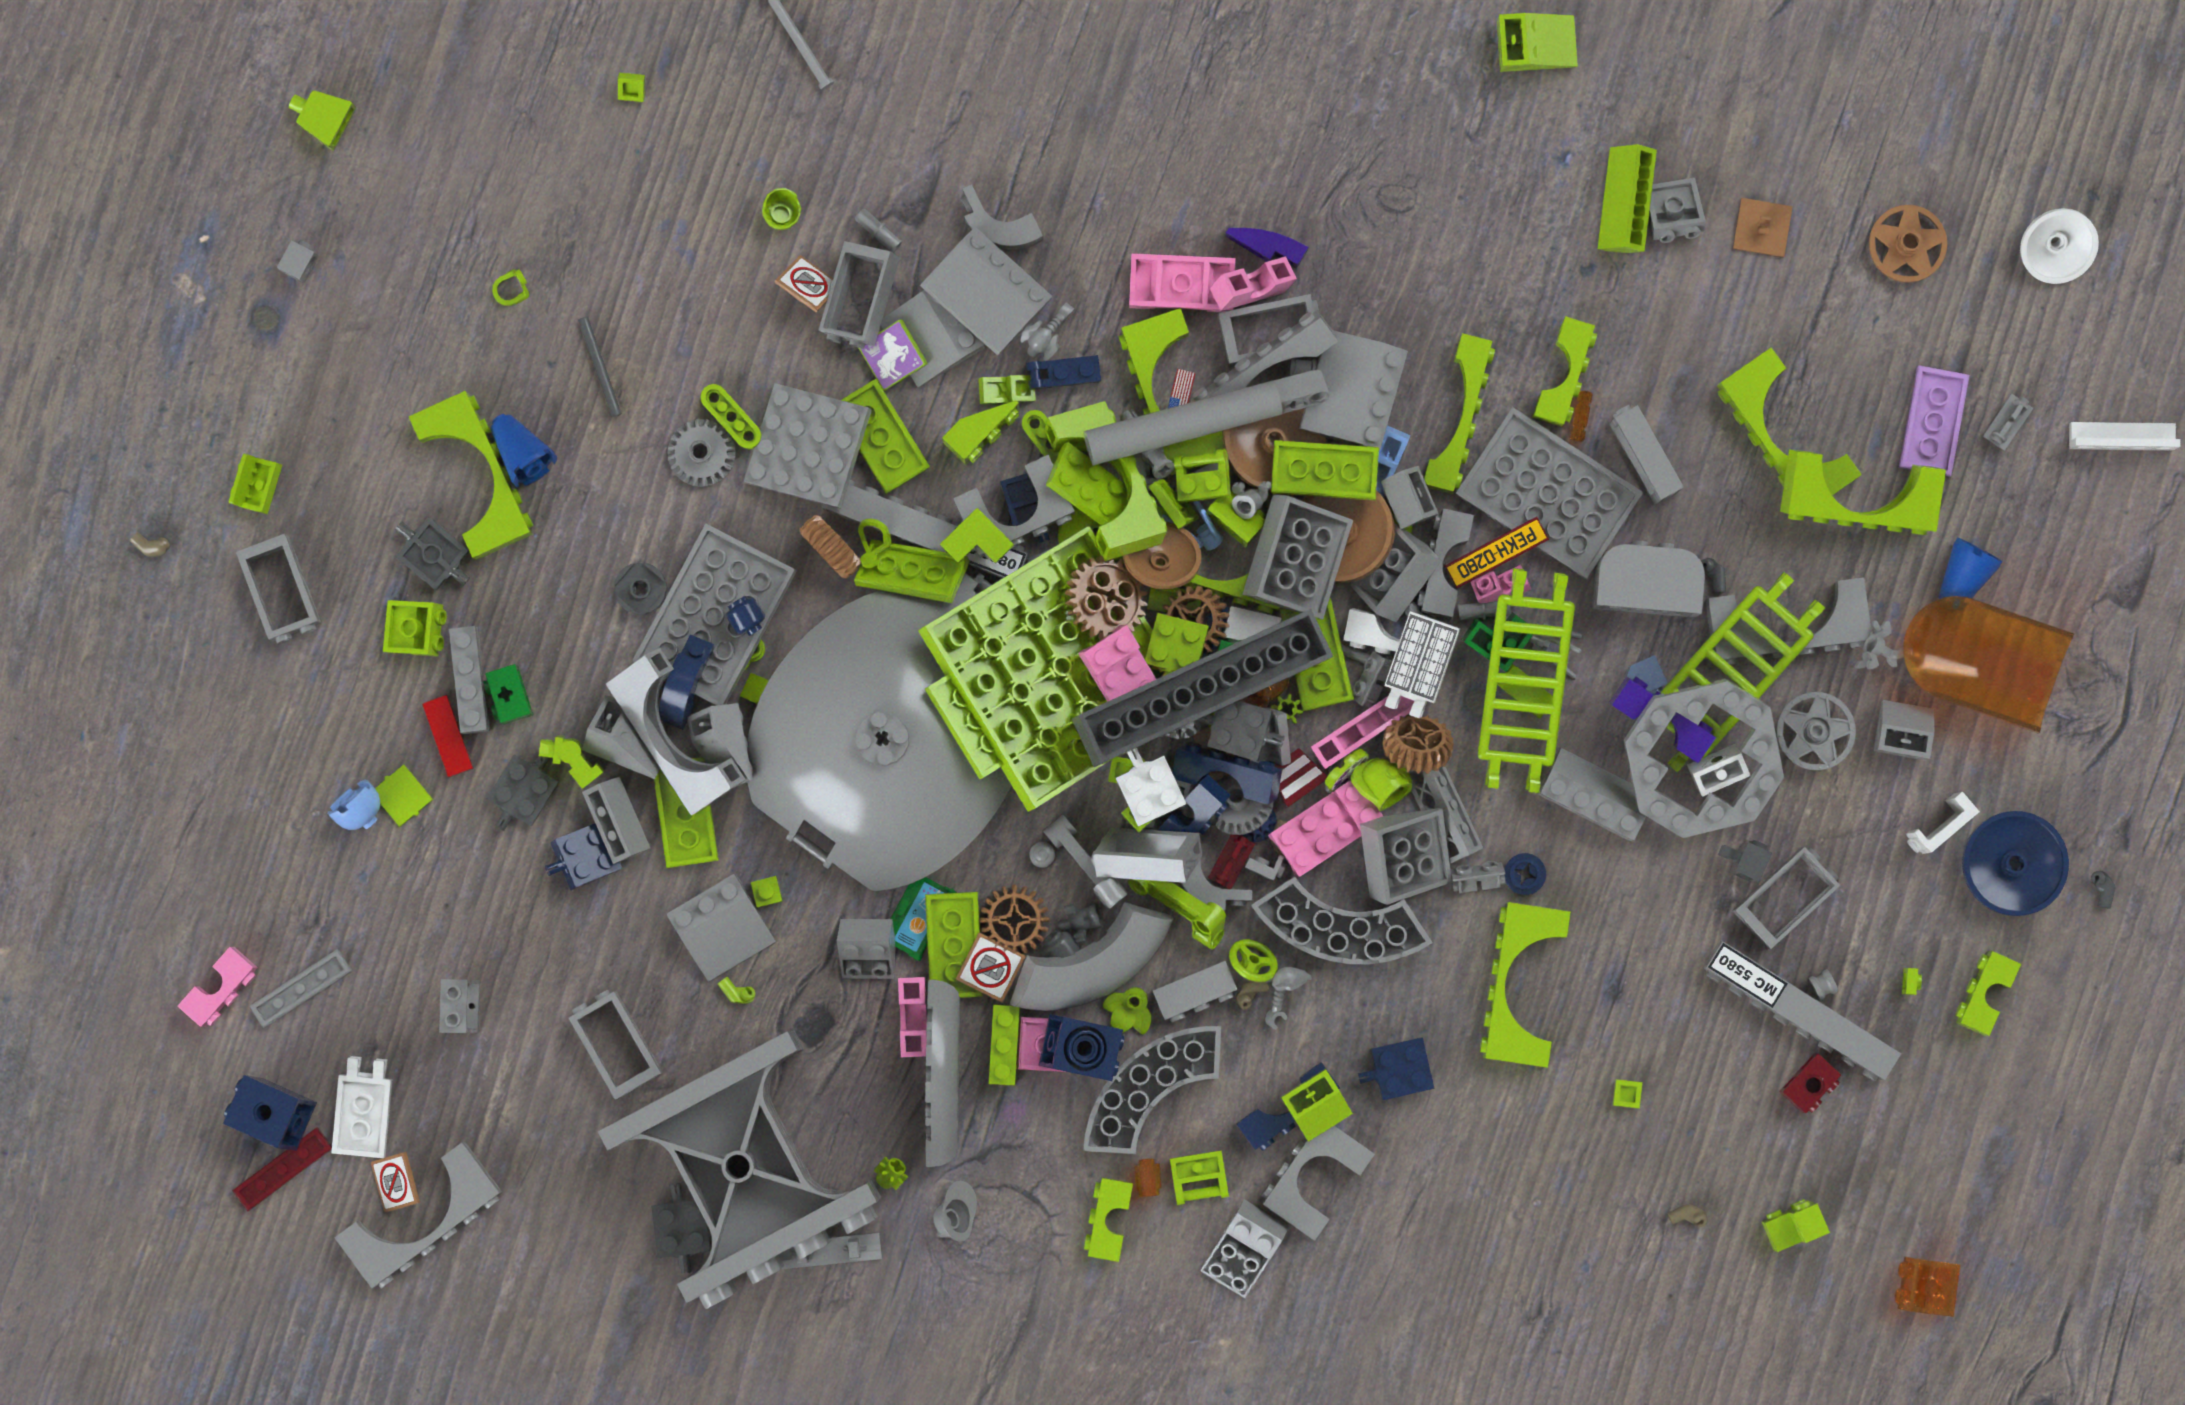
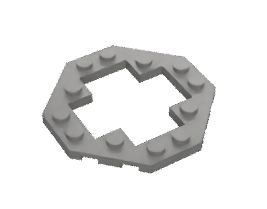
(1714, 812)

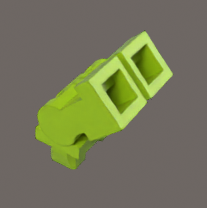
(571, 752)

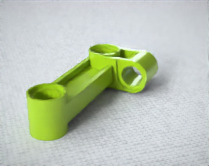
(1206, 919)

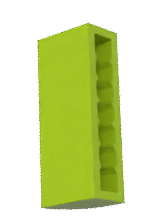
(1627, 199)

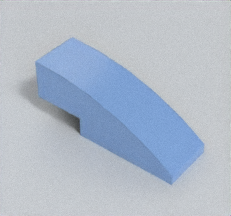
(1390, 454)

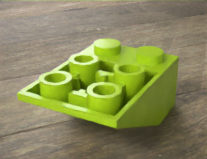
(1536, 41)
(977, 430)

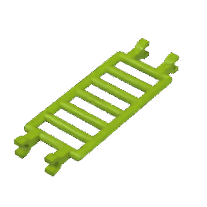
(1723, 631)
(1497, 651)

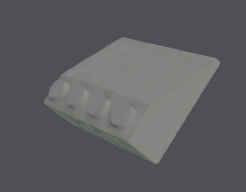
(986, 291)
(1362, 390)
(1297, 556)

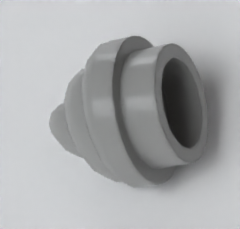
(1042, 854)

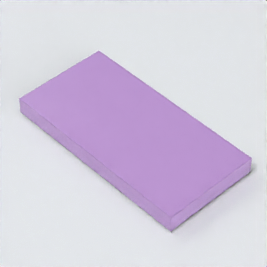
(1934, 419)

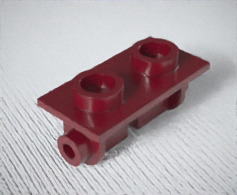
(1231, 861)

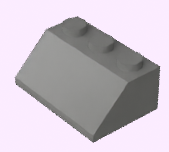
(1400, 576)

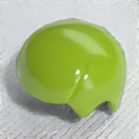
(781, 209)

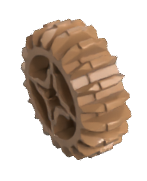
(830, 546)
(1202, 613)
(1418, 743)
(1038, 919)

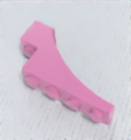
(1359, 731)

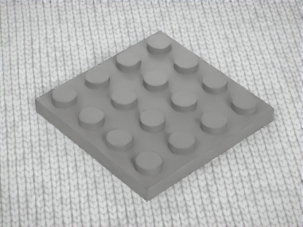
(808, 445)

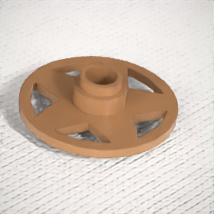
(1908, 243)

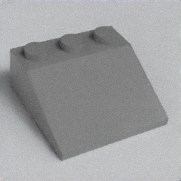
(937, 334)
(1405, 854)
(721, 927)

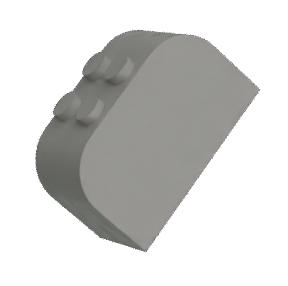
(1649, 580)

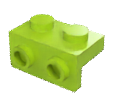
(255, 484)

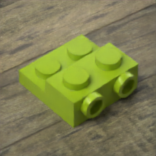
(414, 628)

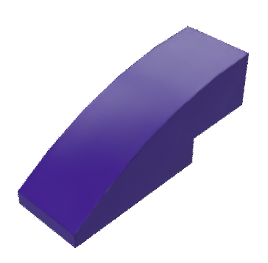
(1267, 244)

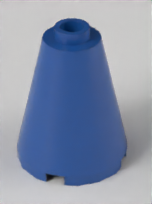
(521, 450)
(1967, 570)

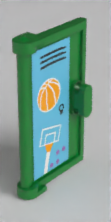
(911, 928)

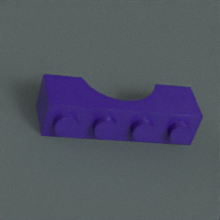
(1689, 737)

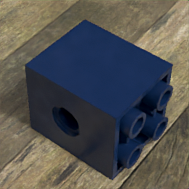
(1096, 1049)
(269, 1112)

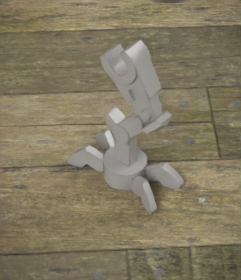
(1875, 646)

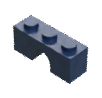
(1205, 800)

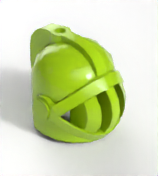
(1381, 782)

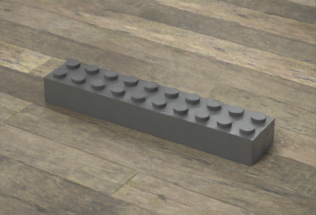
(1202, 688)

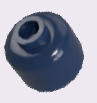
(745, 616)

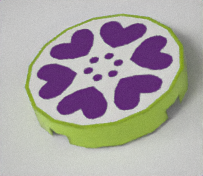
(1342, 775)

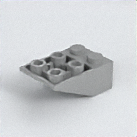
(720, 736)
(617, 741)
(1244, 1248)

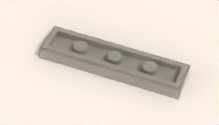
(300, 988)

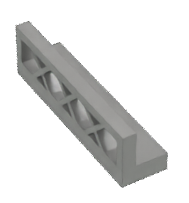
(1458, 824)

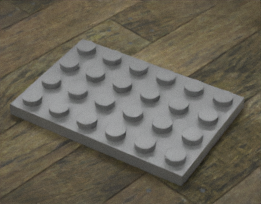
(1540, 475)
(710, 580)

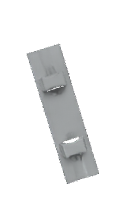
(839, 1250)

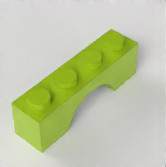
(1574, 341)

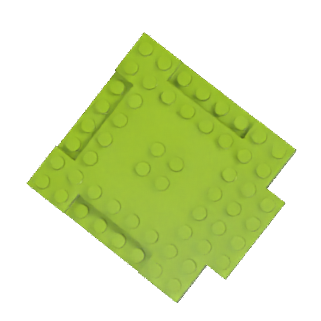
(1019, 674)

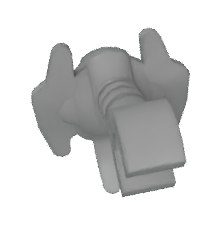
(1040, 338)
(1283, 980)

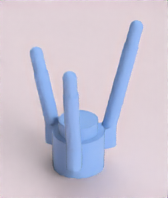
(1207, 533)

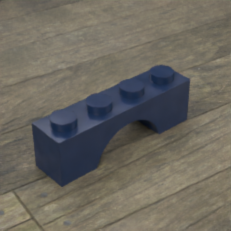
(1258, 780)
(1262, 1127)

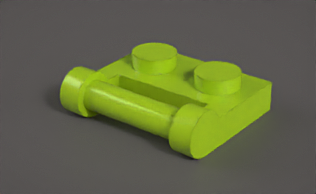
(1202, 484)
(1198, 1168)

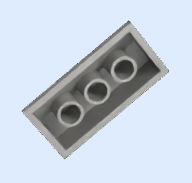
(1593, 794)

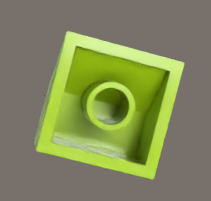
(1239, 528)

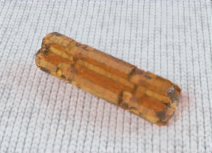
(1581, 416)

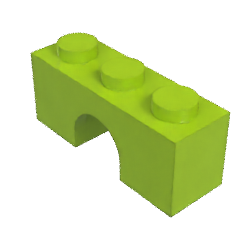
(1975, 1011)
(1004, 1045)
(1110, 1195)

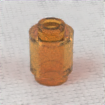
(1147, 1177)

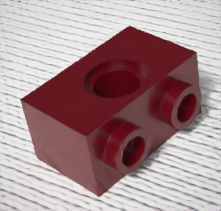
(1796, 1090)

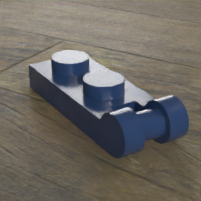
(1064, 372)

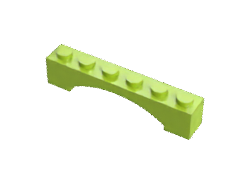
(1472, 356)

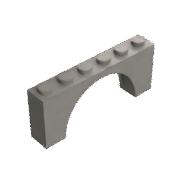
(1845, 624)
(638, 695)
(470, 1191)

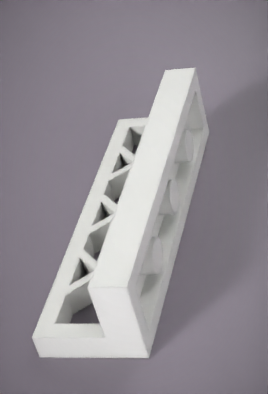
(2123, 436)

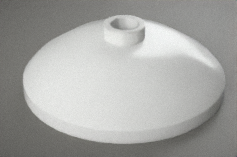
(2069, 255)

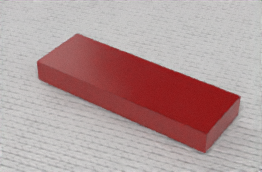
(447, 736)

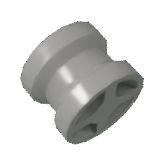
(1822, 985)

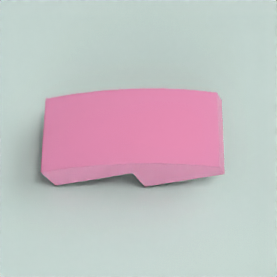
(1490, 586)

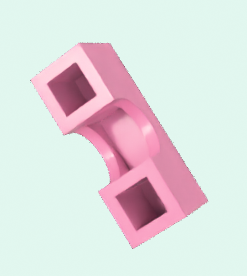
(1239, 288)
(235, 972)
(913, 1016)

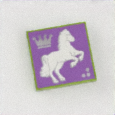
(893, 355)

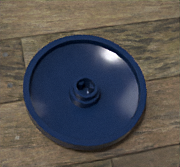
(2015, 863)

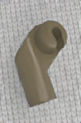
(150, 548)
(1690, 1213)

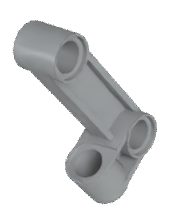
(1108, 889)

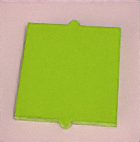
(402, 795)

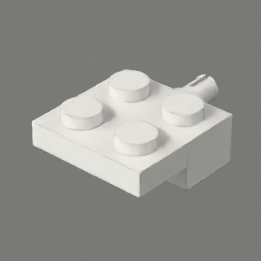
(1150, 789)

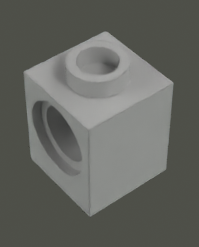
(298, 260)

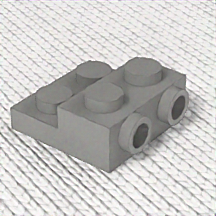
(1676, 210)

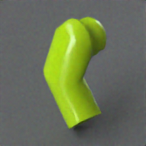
(737, 995)

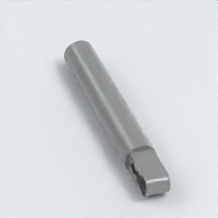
(1205, 416)

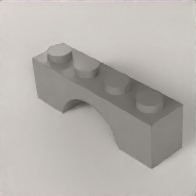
(1452, 530)
(468, 680)

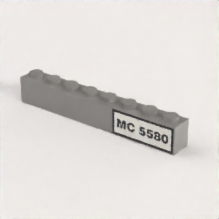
(917, 527)
(1802, 1011)

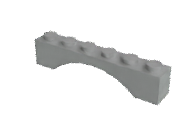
(1306, 338)

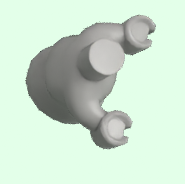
(1247, 503)

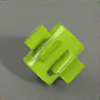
(1288, 701)
(890, 1173)

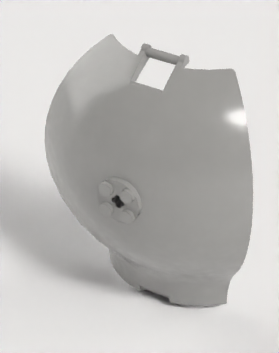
(817, 755)

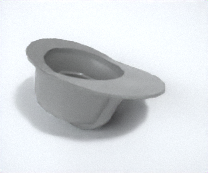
(957, 1212)

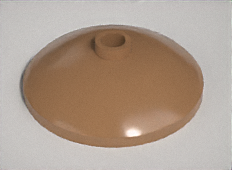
(1177, 554)

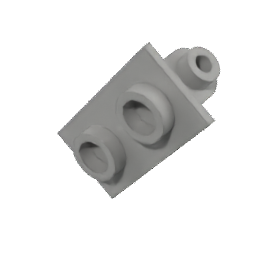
(2008, 421)
(1375, 668)
(1489, 873)

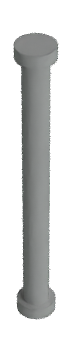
(801, 44)

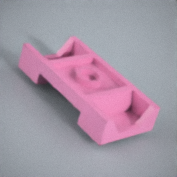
(1176, 281)
(1117, 664)
(1324, 828)

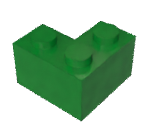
(1481, 636)

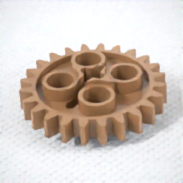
(1112, 577)

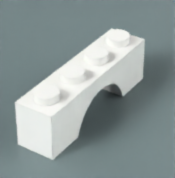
(1366, 629)

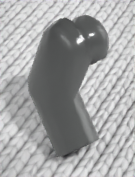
(1716, 573)
(2105, 887)

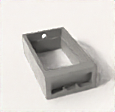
(840, 286)
(1226, 325)
(1645, 454)
(266, 548)
(1147, 855)
(1827, 875)
(454, 1006)
(635, 1082)

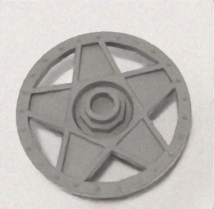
(1816, 731)

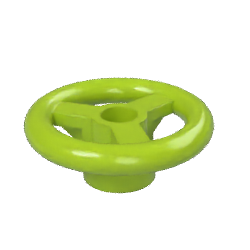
(1251, 962)

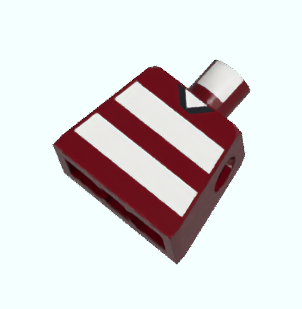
(1299, 777)

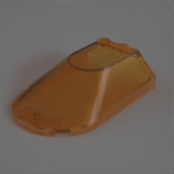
(1985, 659)

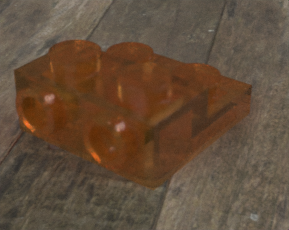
(1927, 1286)

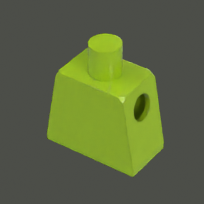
(323, 116)

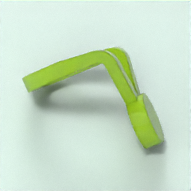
(519, 298)
(870, 559)

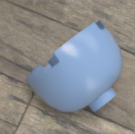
(356, 807)

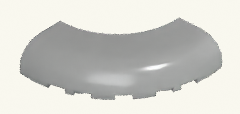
(1340, 933)
(1096, 969)
(942, 1073)
(1145, 1080)

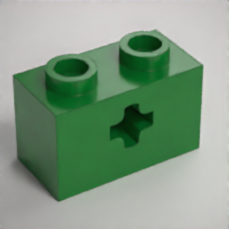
(519, 704)

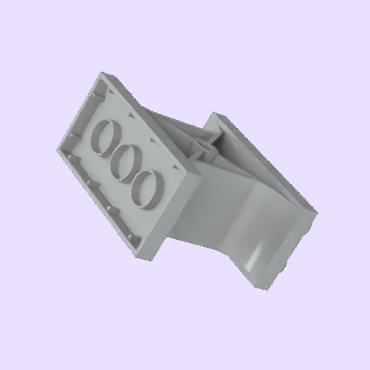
(751, 1213)

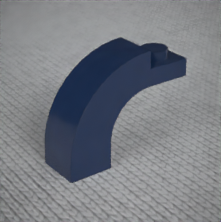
(681, 683)

